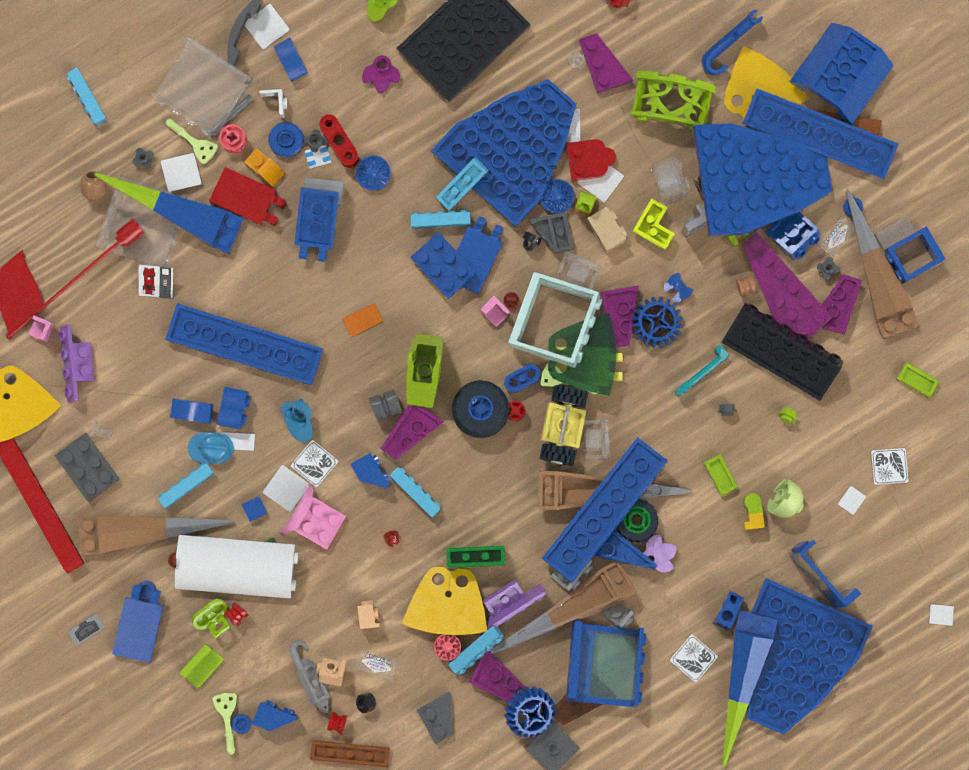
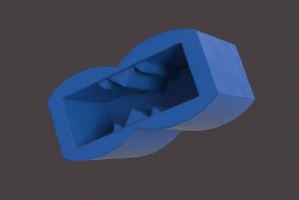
(233, 408)

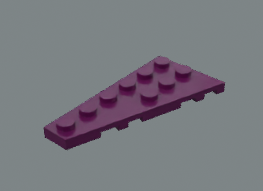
(784, 293)

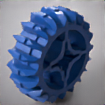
(665, 326)
(529, 722)

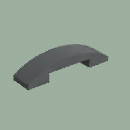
(251, 11)

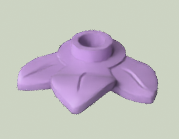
(661, 552)

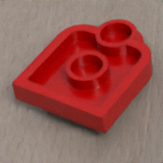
(589, 159)

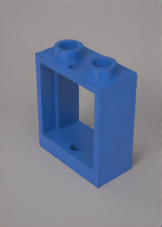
(929, 243)

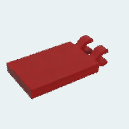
(246, 197)

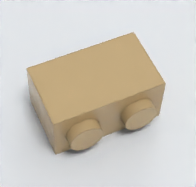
(606, 229)

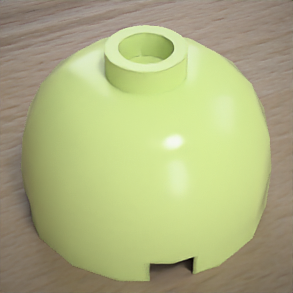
(787, 500)

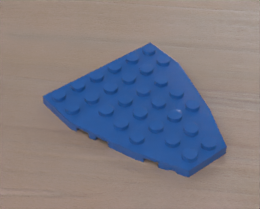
(517, 143)
(755, 177)
(807, 656)

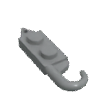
(307, 674)

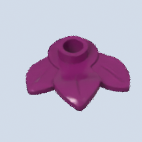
(381, 76)

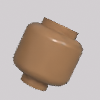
(92, 187)

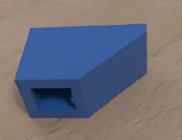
(368, 471)
(271, 718)

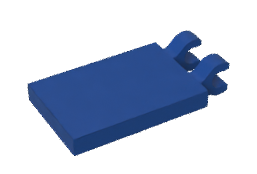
(316, 221)
(479, 252)
(138, 626)

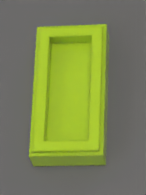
(917, 380)
(720, 475)

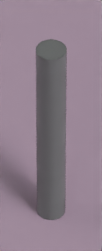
(239, 108)

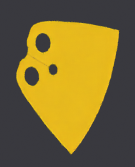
(757, 71)
(27, 404)
(452, 615)

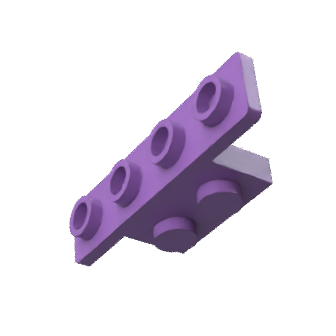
(77, 363)
(510, 601)

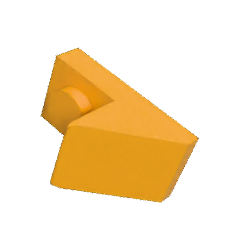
(265, 167)

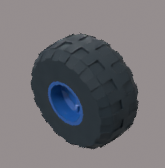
(480, 409)

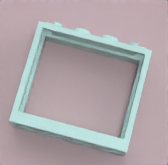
(526, 308)

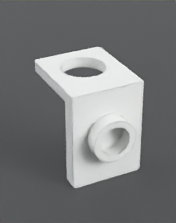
(276, 93)

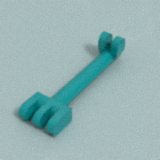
(721, 356)

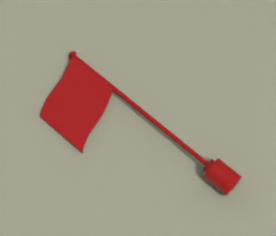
(21, 294)

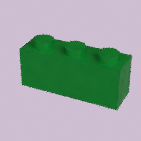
(475, 556)

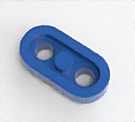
(522, 379)

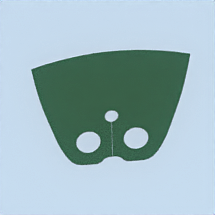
(598, 361)

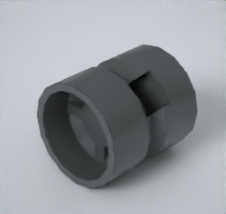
(385, 405)

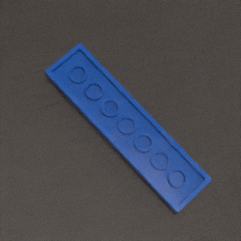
(820, 133)
(244, 344)
(605, 509)

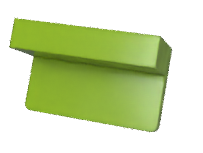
(202, 666)

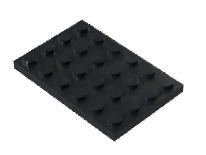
(462, 42)

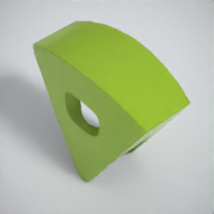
(424, 370)

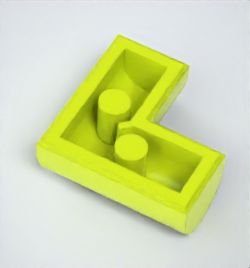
(649, 227)

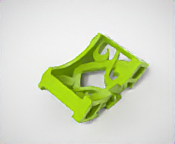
(653, 81)

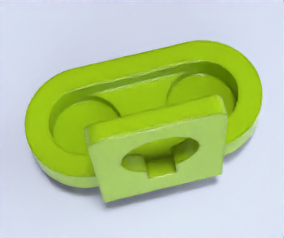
(210, 616)

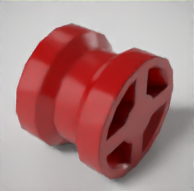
(517, 408)
(236, 614)
(337, 722)

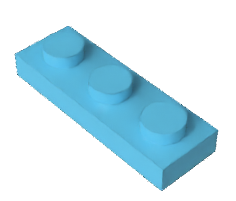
(462, 183)

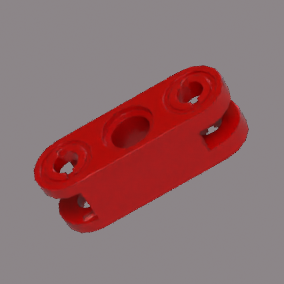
(334, 132)

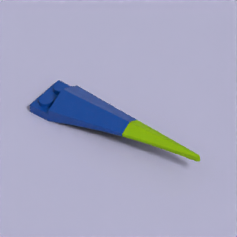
(207, 223)
(751, 646)

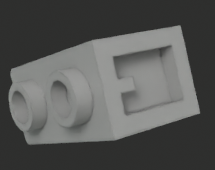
(619, 615)

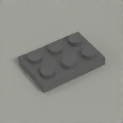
(87, 467)

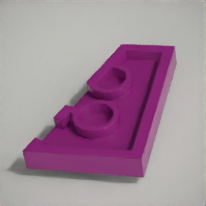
(602, 64)
(841, 303)
(621, 307)
(409, 430)
(495, 678)

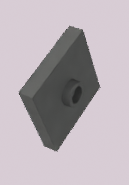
(552, 747)

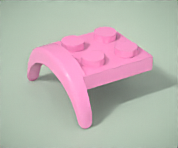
(314, 520)

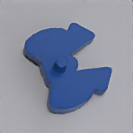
(682, 290)

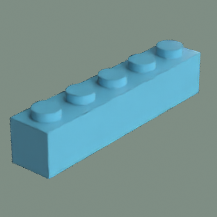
(86, 97)
(440, 219)
(185, 485)
(415, 491)
(476, 650)

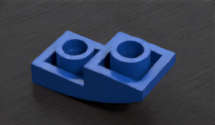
(290, 59)
(191, 410)

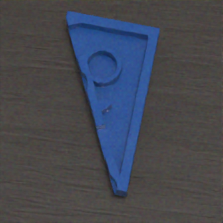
(621, 550)

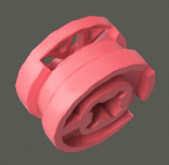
(233, 138)
(447, 647)

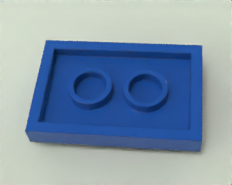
(443, 265)

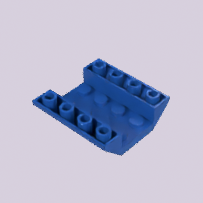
(843, 70)

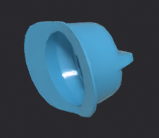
(297, 418)
(210, 448)

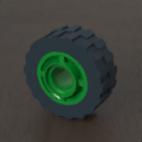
(644, 530)

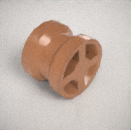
(746, 286)

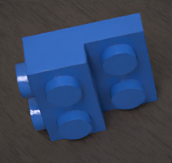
(794, 235)

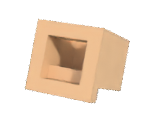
(368, 615)
(331, 671)

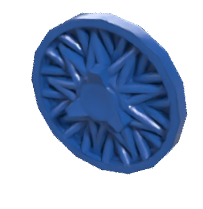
(286, 139)
(373, 173)
(558, 196)

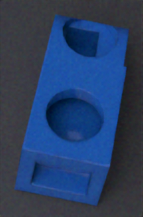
(728, 610)

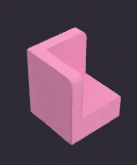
(495, 311)
(41, 329)

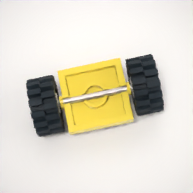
(563, 425)

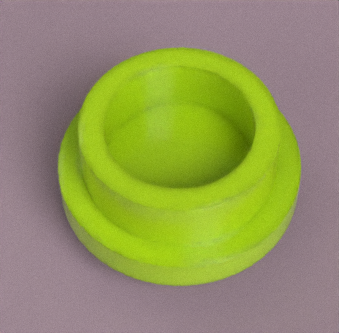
(787, 415)

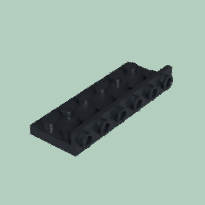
(783, 351)

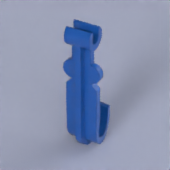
(726, 41)

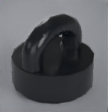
(532, 238)
(365, 702)

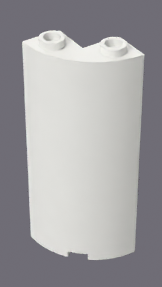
(235, 566)

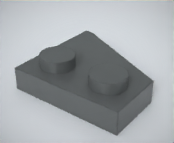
(554, 231)
(438, 717)

